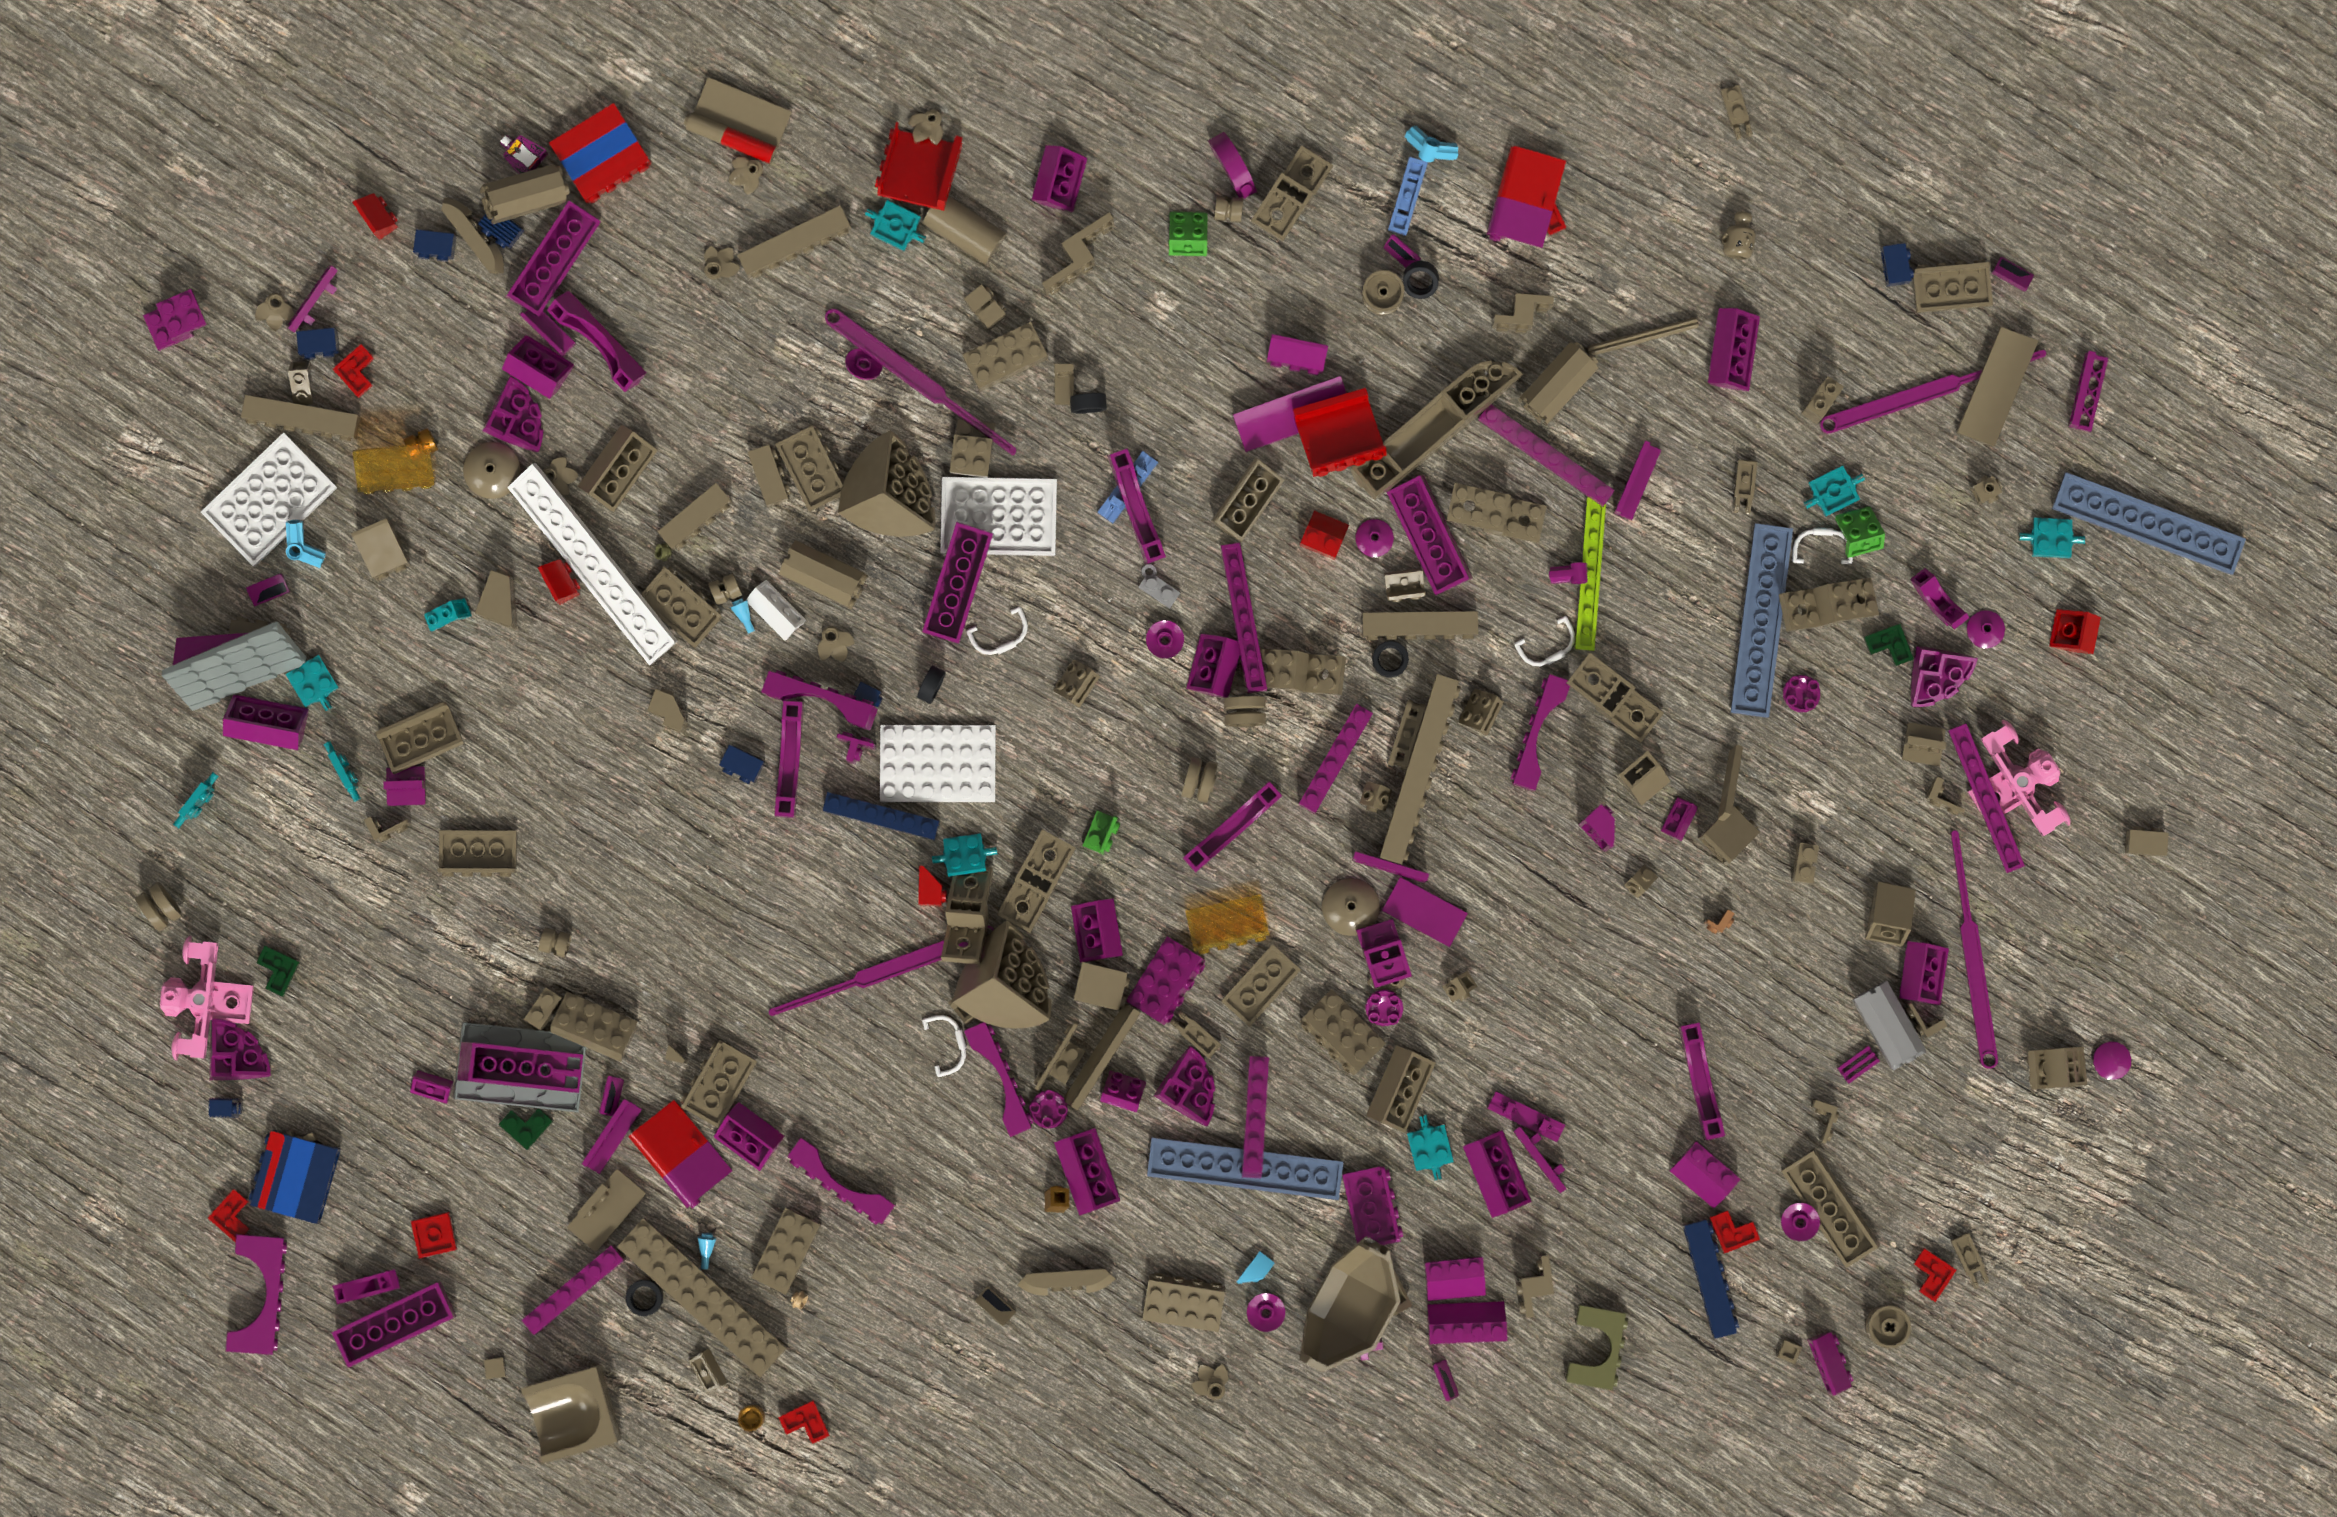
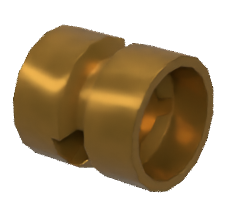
(424, 436)
(751, 1418)

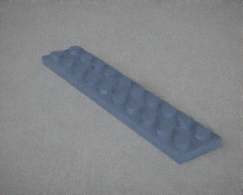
(2148, 523)
(1761, 620)
(1224, 1167)

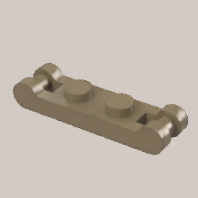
(1406, 734)

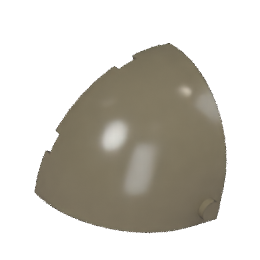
(887, 491)
(1007, 984)

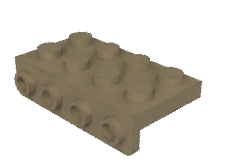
(1952, 286)
(811, 468)
(681, 607)
(419, 737)
(477, 853)
(1342, 1032)
(718, 1083)
(1184, 1302)

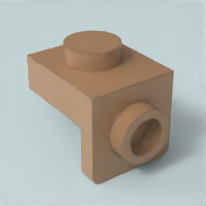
(1725, 922)

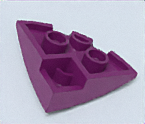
(516, 417)
(1938, 675)
(235, 1053)
(1189, 1088)

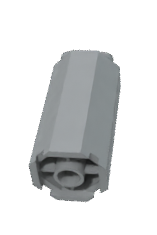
(1889, 1025)

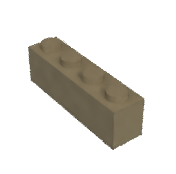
(694, 517)

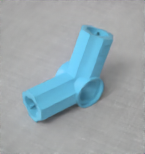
(1430, 147)
(307, 553)

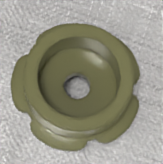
(663, 552)

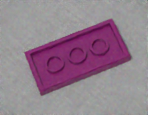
(1390, 867)
(1424, 912)

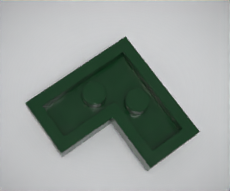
(1893, 640)
(282, 967)
(526, 1132)

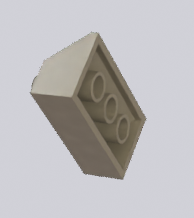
(617, 468)
(1400, 1089)

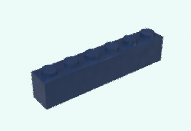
(881, 816)
(1710, 1279)

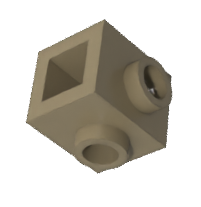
(1981, 493)
(1375, 797)
(1455, 987)

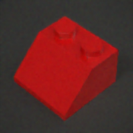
(375, 215)
(1324, 535)
(559, 581)
(2075, 631)
(930, 890)

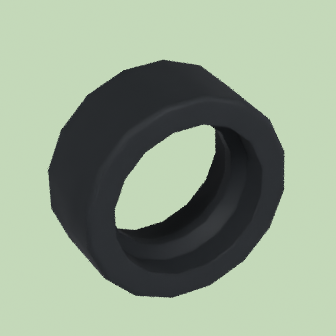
(1418, 292)
(1088, 403)
(1393, 673)
(931, 684)
(644, 1312)

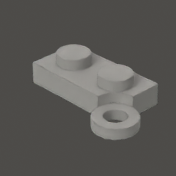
(1158, 588)

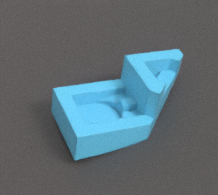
(1257, 1269)

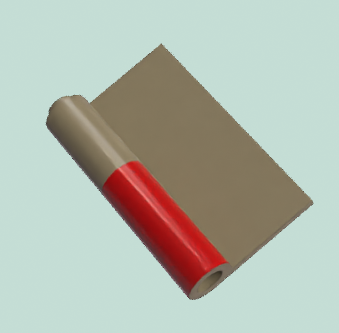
(738, 120)

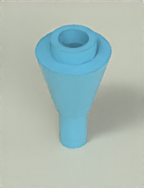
(741, 610)
(706, 1245)

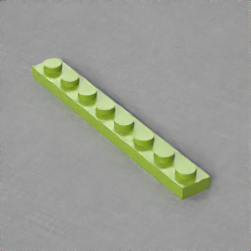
(1590, 591)

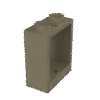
(1822, 400)

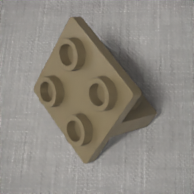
(1076, 683)
(1481, 711)
(1924, 744)

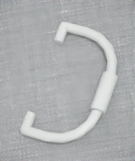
(1817, 531)
(1004, 647)
(1556, 656)
(960, 1040)

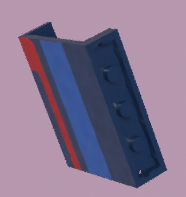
(294, 1177)

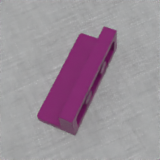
(549, 331)

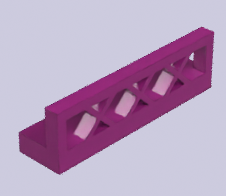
(2082, 389)
(1637, 481)
(612, 1136)

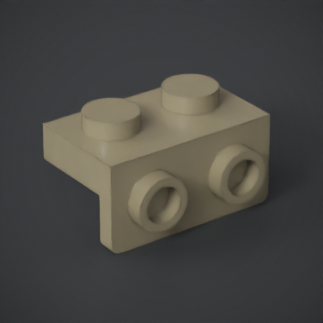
(1404, 585)

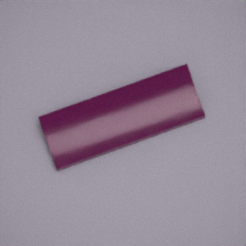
(553, 258)
(1275, 419)
(1429, 535)

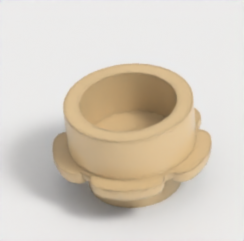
(799, 1300)

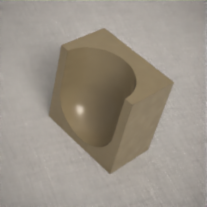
(572, 1414)

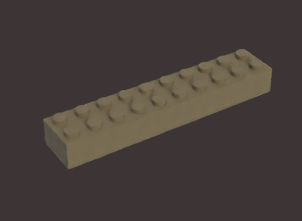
(1420, 766)
(702, 1297)

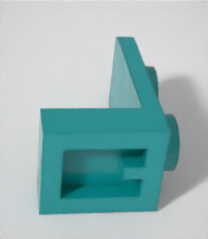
(447, 613)

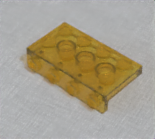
(393, 468)
(1227, 924)

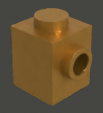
(1057, 1199)

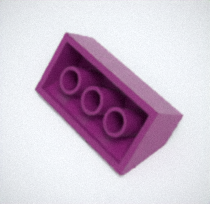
(1733, 349)
(265, 722)
(1600, 827)
(1087, 1171)
(1497, 1174)
(1467, 1322)

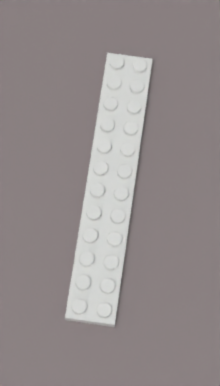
(592, 564)

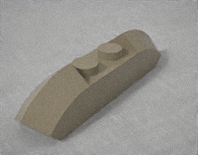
(458, 216)
(1040, 1282)

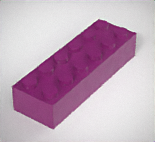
(958, 582)
(394, 1324)

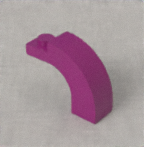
(1233, 165)
(1937, 599)
(366, 1286)

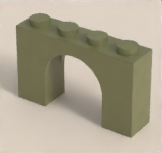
(1612, 1325)

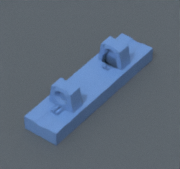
(1407, 196)
(1114, 504)

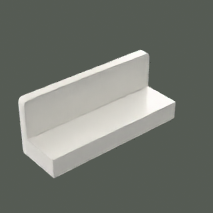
(775, 609)

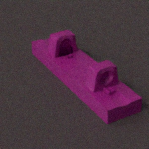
(321, 285)
(1526, 1116)
(1551, 1174)

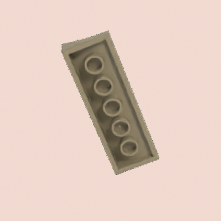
(1997, 387)
(1101, 1056)
(1838, 1216)

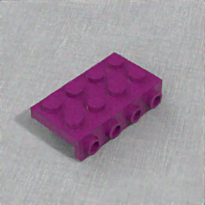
(1166, 981)
(1372, 1205)

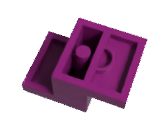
(175, 320)
(1383, 953)

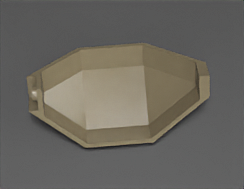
(1350, 1307)

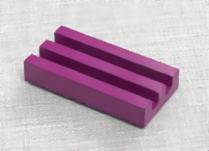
(1859, 1073)

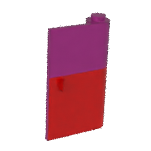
(1526, 197)
(680, 1154)

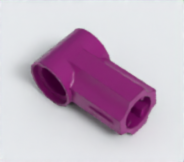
(1573, 574)

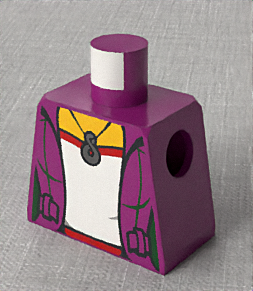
(523, 153)

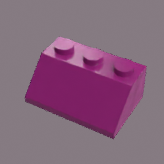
(1059, 178)
(1297, 354)
(537, 366)
(1214, 665)
(1096, 930)
(1923, 973)
(749, 1136)
(1704, 1174)
(1455, 1278)
(1830, 1363)

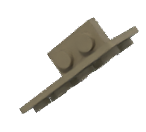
(1064, 1061)
(606, 1210)

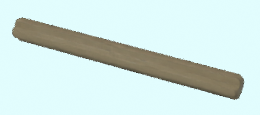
(1643, 336)

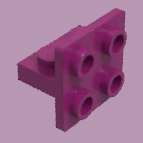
(854, 753)
(405, 787)
(1123, 1091)

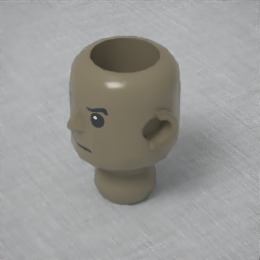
(1739, 238)

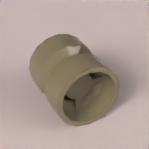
(1228, 208)
(732, 589)
(555, 942)

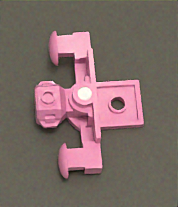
(2017, 784)
(204, 1000)

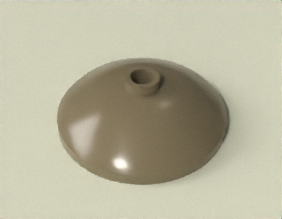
(495, 483)
(1336, 906)

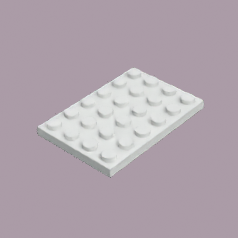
(270, 491)
(1012, 508)
(937, 763)

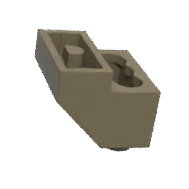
(667, 707)

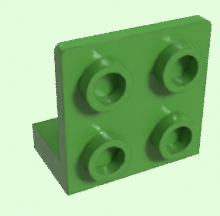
(1188, 233)
(1861, 531)
(1100, 832)

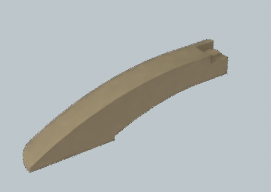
(1435, 425)

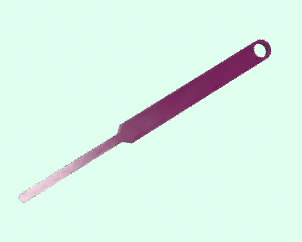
(908, 373)
(1904, 399)
(1974, 965)
(875, 974)

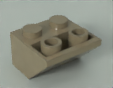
(1644, 778)

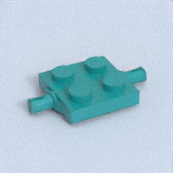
(895, 225)
(1834, 491)
(2052, 538)
(313, 682)
(347, 777)
(193, 805)
(964, 855)
(1430, 1147)

